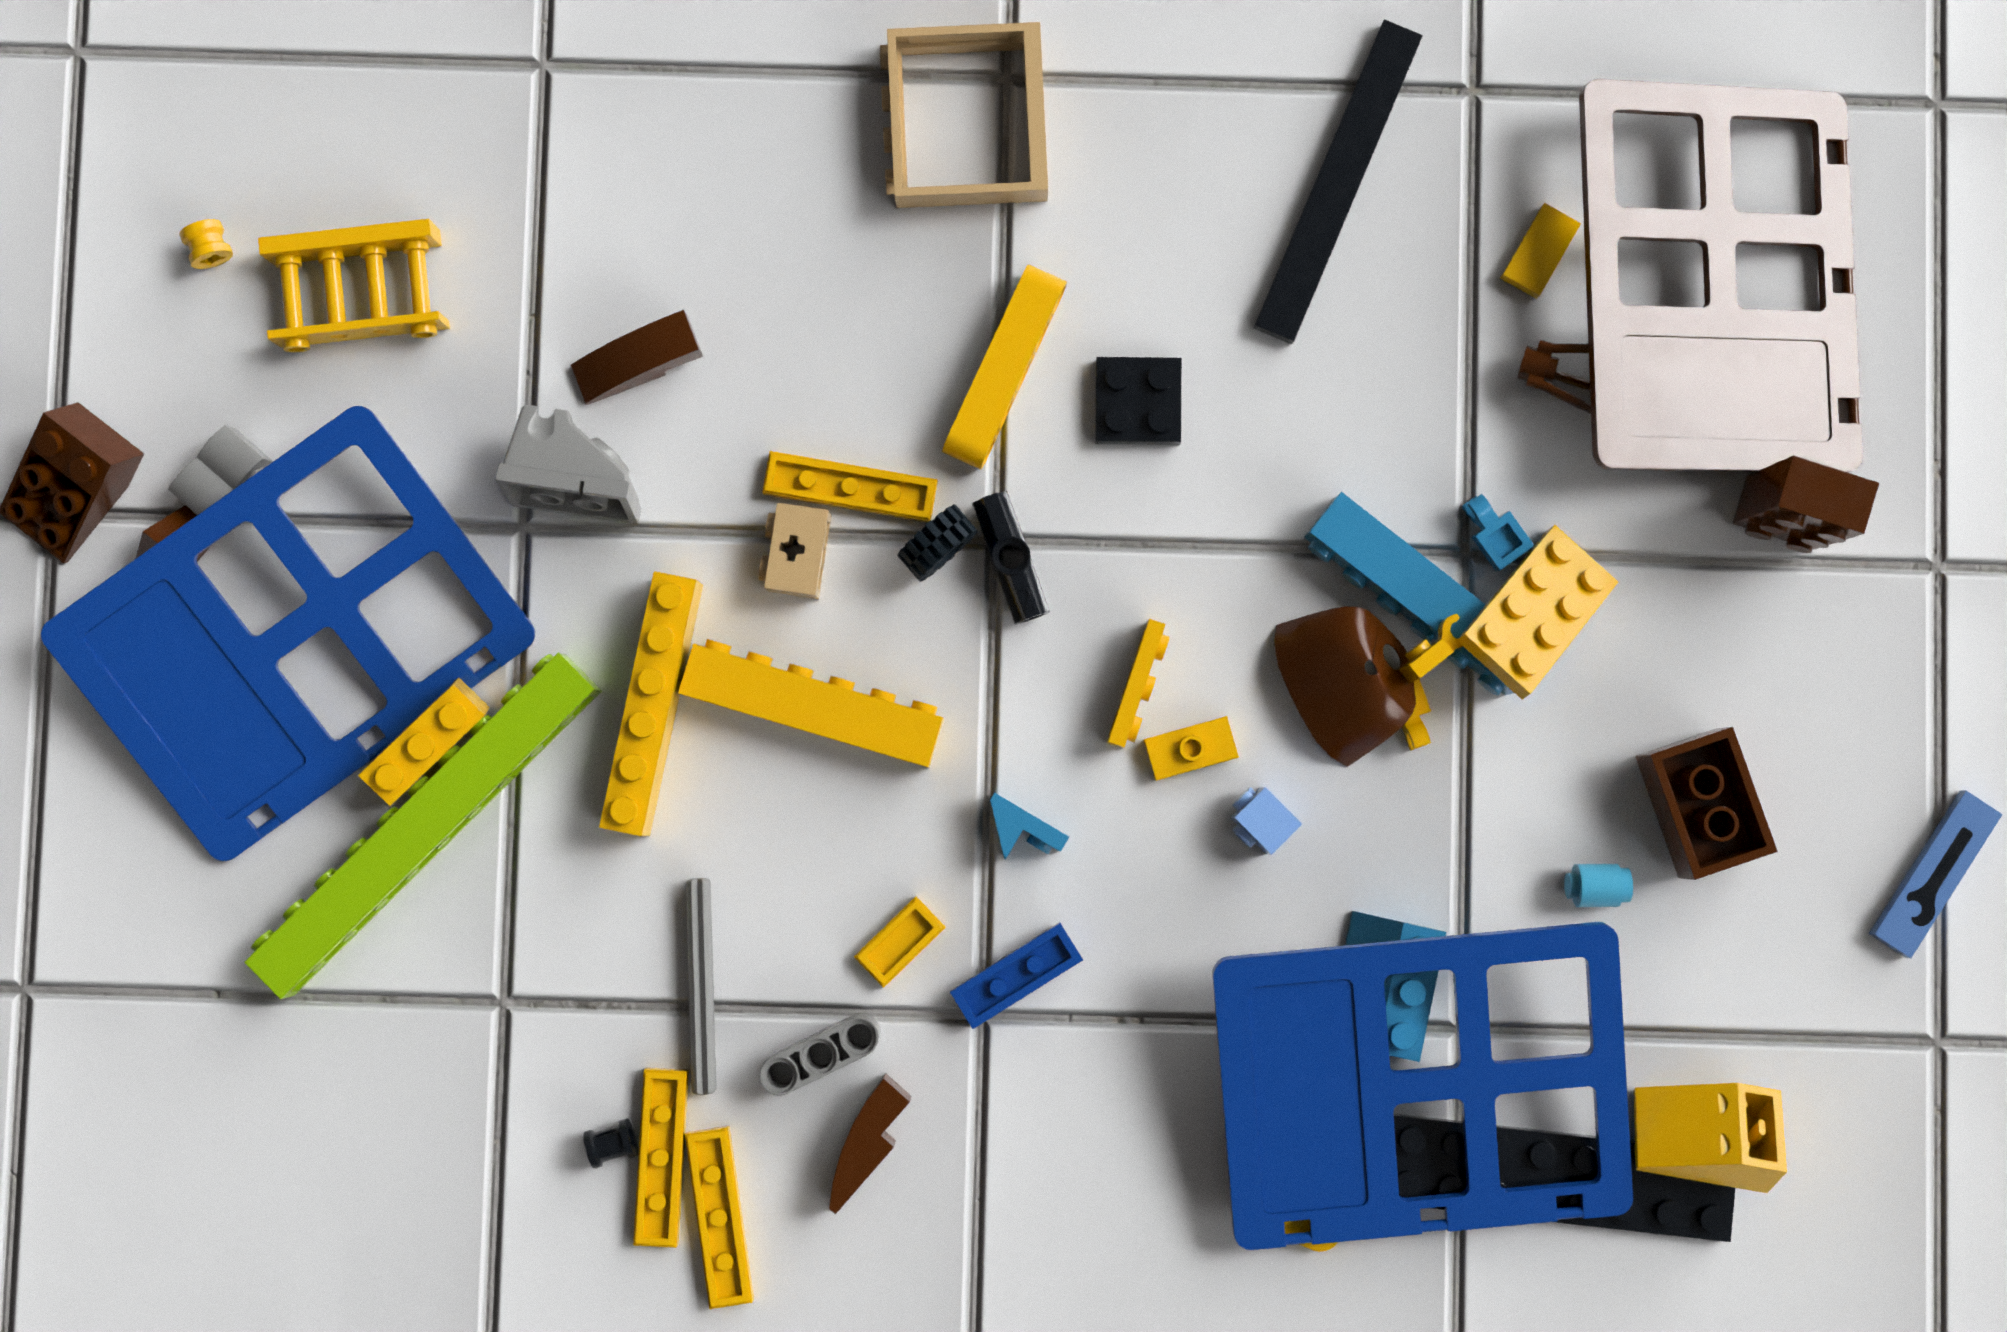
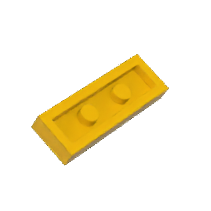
(1138, 685)

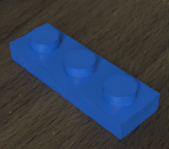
(1016, 975)

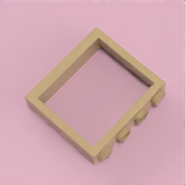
(964, 40)

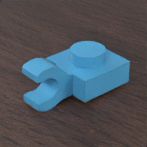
(1500, 537)

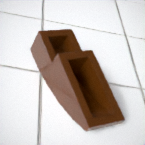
(637, 357)
(867, 1140)

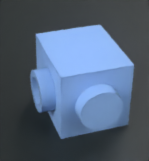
(1263, 820)

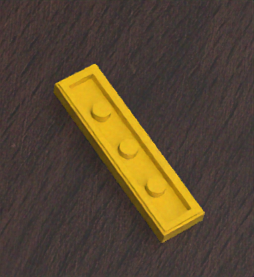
(850, 486)
(661, 1157)
(719, 1217)

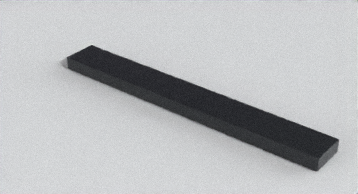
(1338, 182)

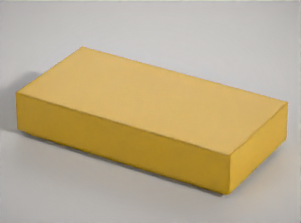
(1540, 250)
(899, 941)

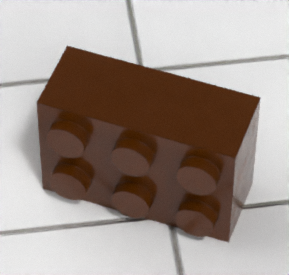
(1805, 504)
(1706, 803)

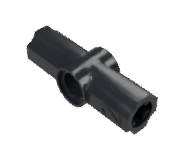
(1003, 531)

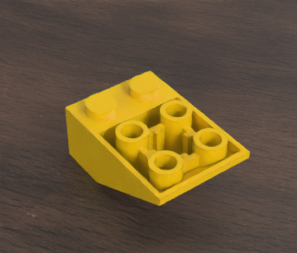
(1711, 1134)

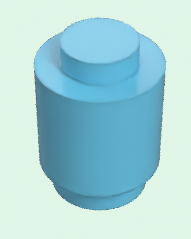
(1598, 885)

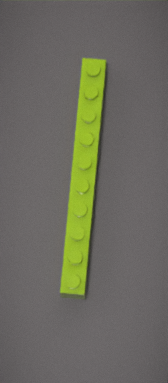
(422, 826)

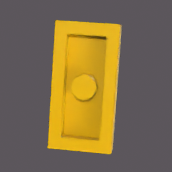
(1191, 748)

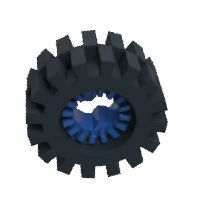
(937, 542)

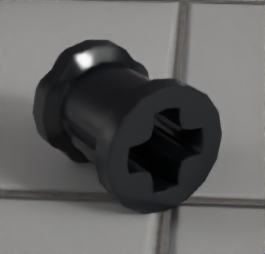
(610, 1143)

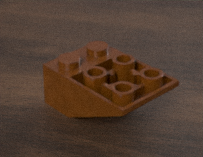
(69, 479)

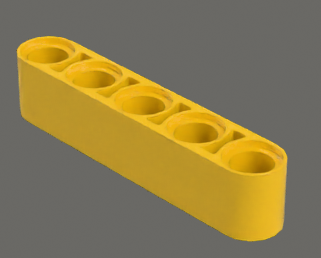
(1004, 366)

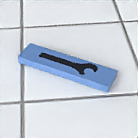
(1935, 874)

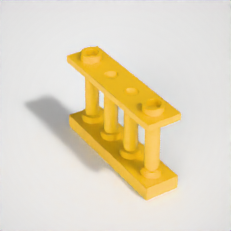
(330, 248)

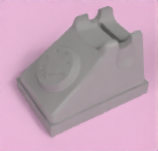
(564, 471)

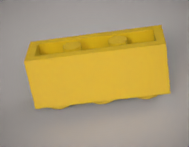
(424, 741)

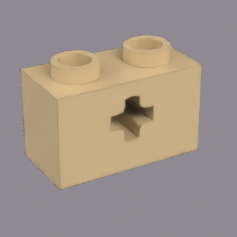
(805, 573)

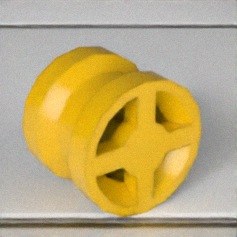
(206, 244)

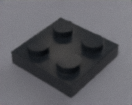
(1138, 400)

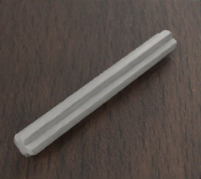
(701, 986)

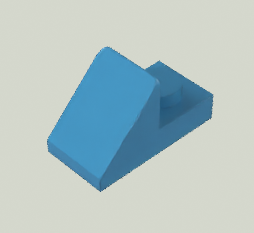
(1013, 820)

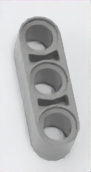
(802, 1065)

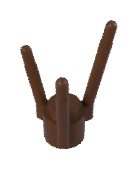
(1540, 367)

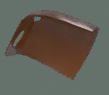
(1328, 682)

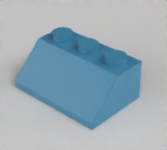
(1406, 994)

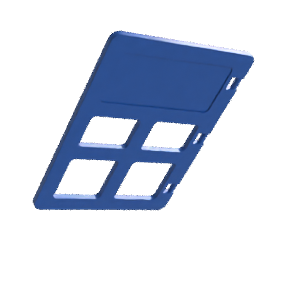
(206, 696)
(1317, 1094)

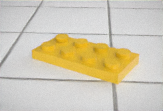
(1538, 612)

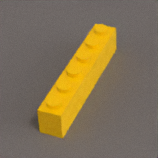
(651, 704)
(810, 704)

